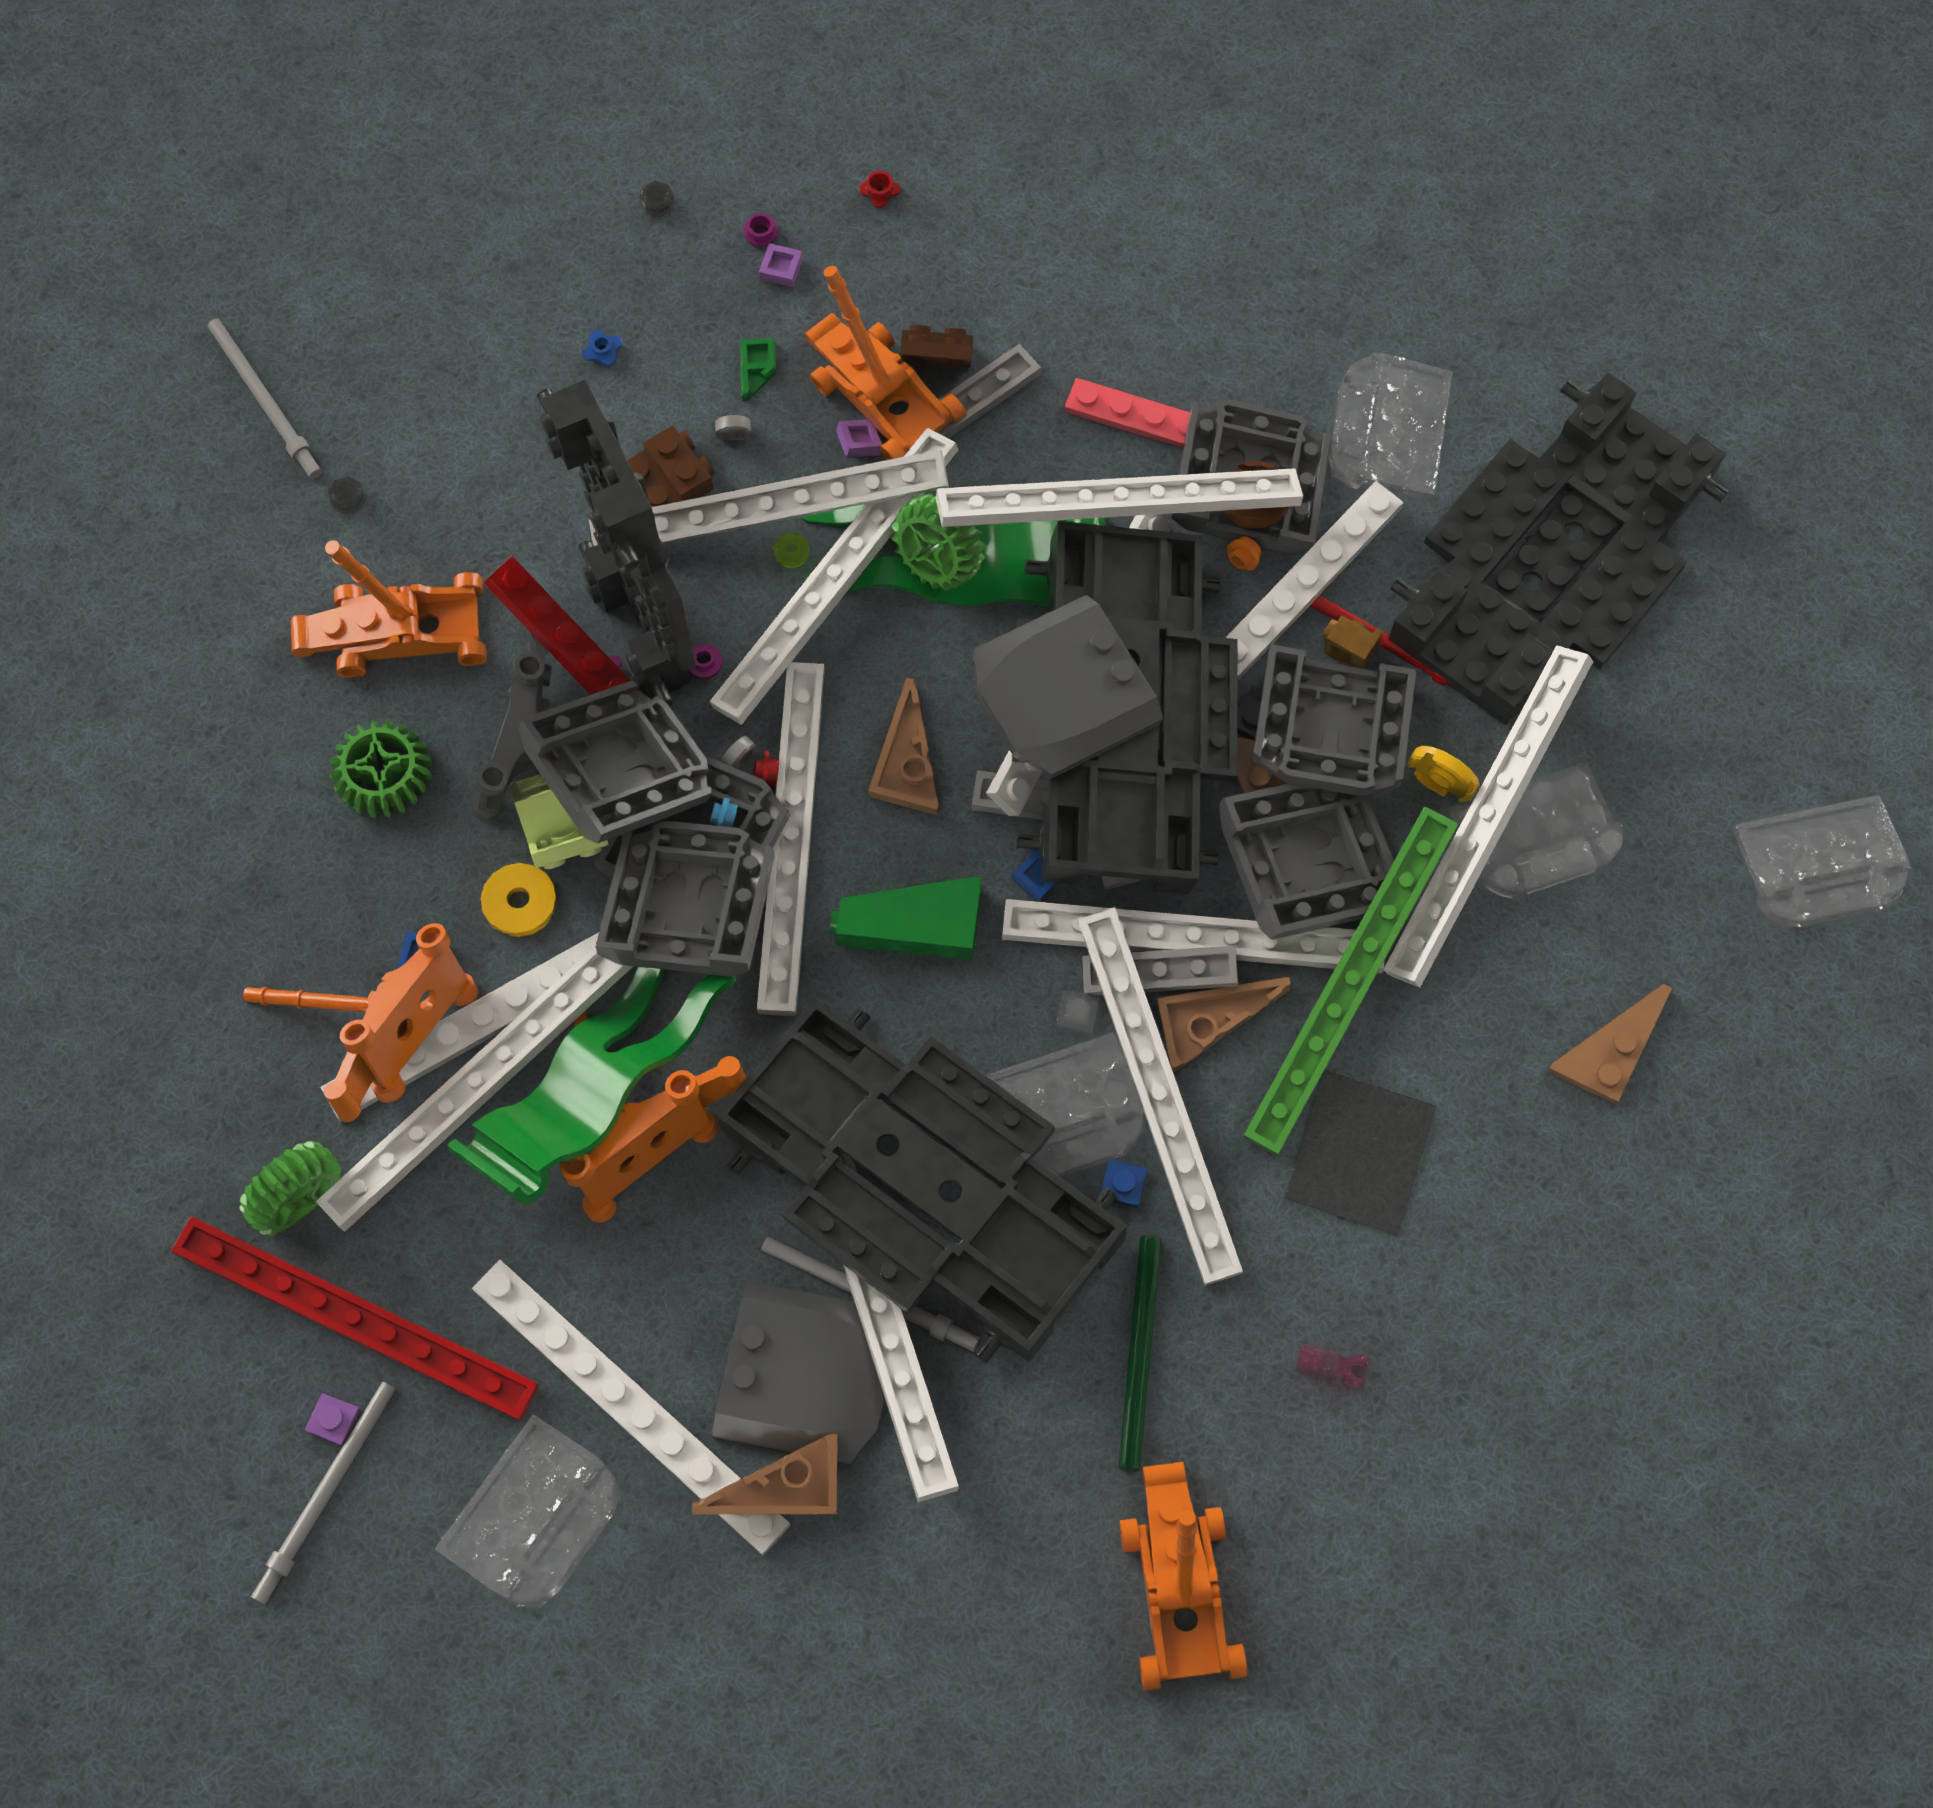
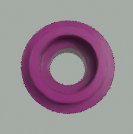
(760, 221)
(710, 669)

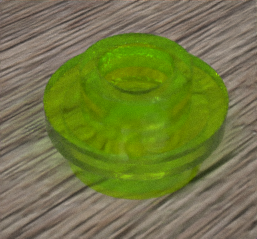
(795, 558)

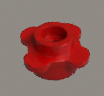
(876, 180)
(767, 769)

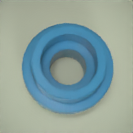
(723, 814)

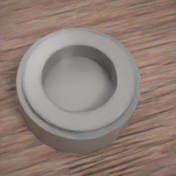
(732, 427)
(739, 752)

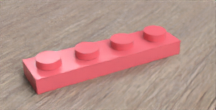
(1127, 412)

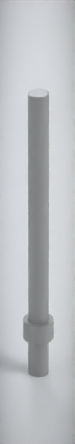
(295, 445)
(939, 1326)
(281, 1562)

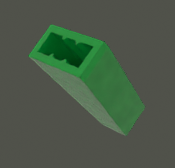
(914, 920)

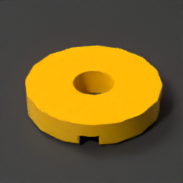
(1443, 773)
(523, 920)

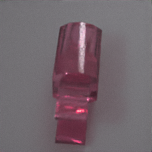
(1330, 1364)

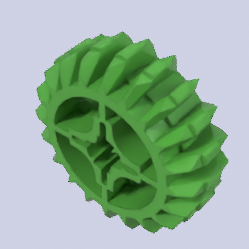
(936, 553)
(350, 768)
(289, 1187)

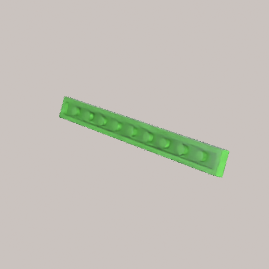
(1350, 981)

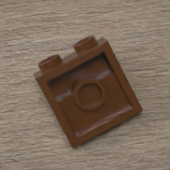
(934, 348)
(672, 469)

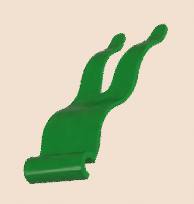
(1000, 573)
(582, 1089)

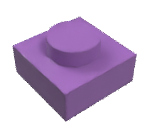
(781, 265)
(858, 438)
(332, 1419)

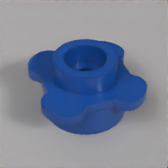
(602, 357)

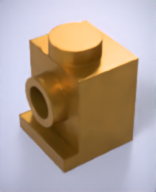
(1350, 642)

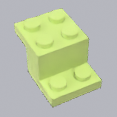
(548, 826)

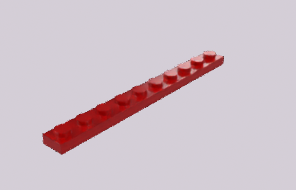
(356, 1319)

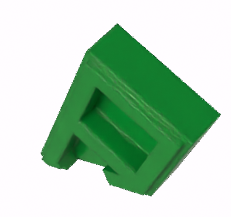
(757, 364)

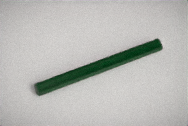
(1139, 1354)

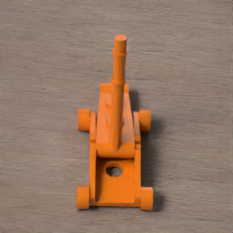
(875, 376)
(389, 620)
(392, 1022)
(649, 1133)
(1180, 1575)

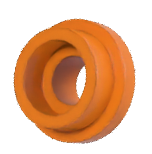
(1244, 553)

